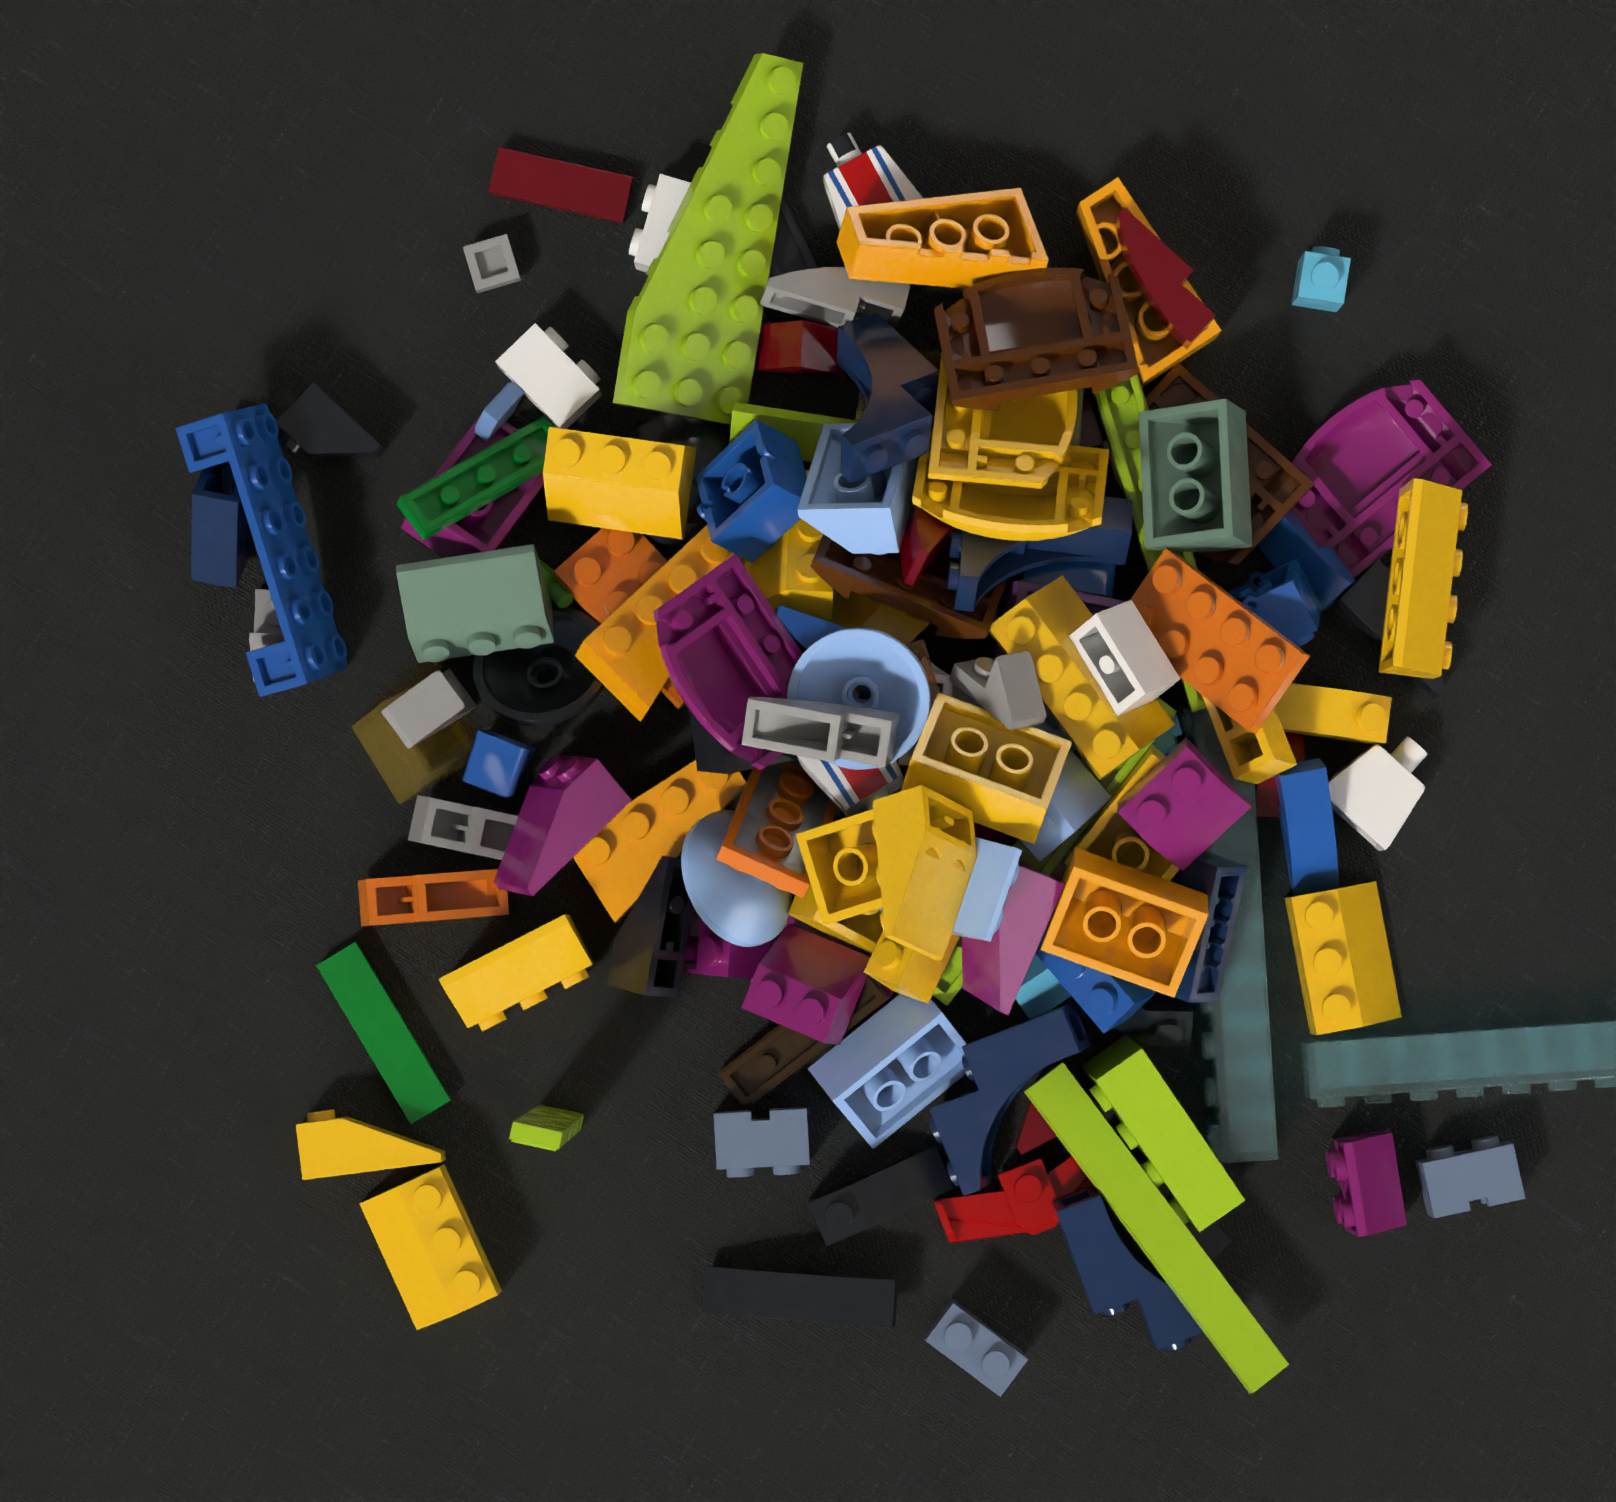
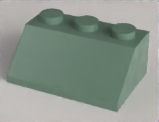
(1195, 477)
(476, 603)

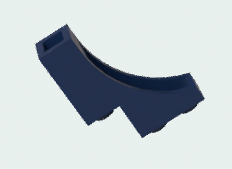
(898, 394)
(989, 561)
(1001, 1068)
(1115, 1275)

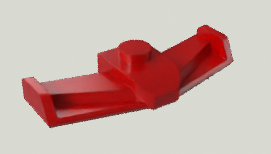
(1018, 1208)

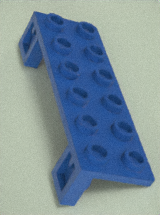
(278, 528)

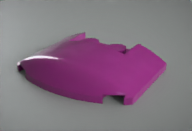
(1366, 458)
(722, 649)

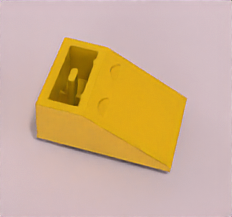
(922, 866)

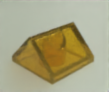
(412, 769)

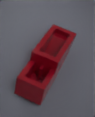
(1160, 279)
(922, 543)

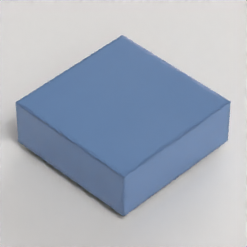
(498, 411)

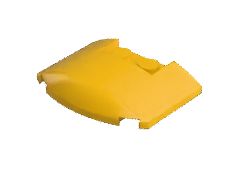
(1003, 446)
(1063, 507)

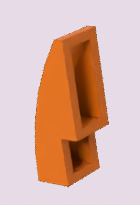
(431, 898)

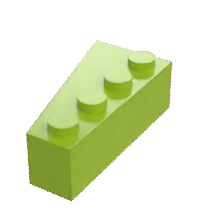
(1162, 1132)

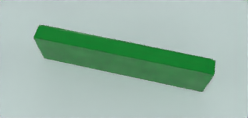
(477, 480)
(383, 1032)

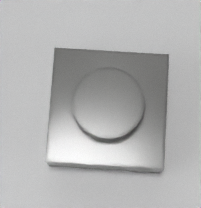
(491, 263)

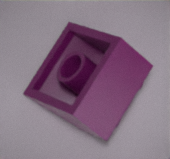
(1182, 805)
(808, 984)

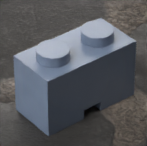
(761, 1142)
(1481, 1173)
(975, 1347)

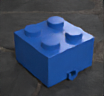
(752, 491)
(1283, 601)

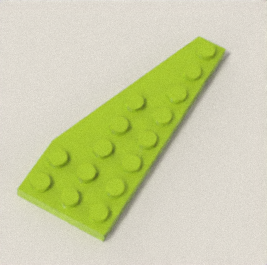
(699, 312)

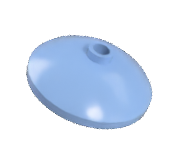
(868, 658)
(727, 900)

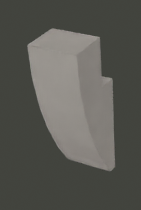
(833, 298)
(821, 730)
(461, 827)

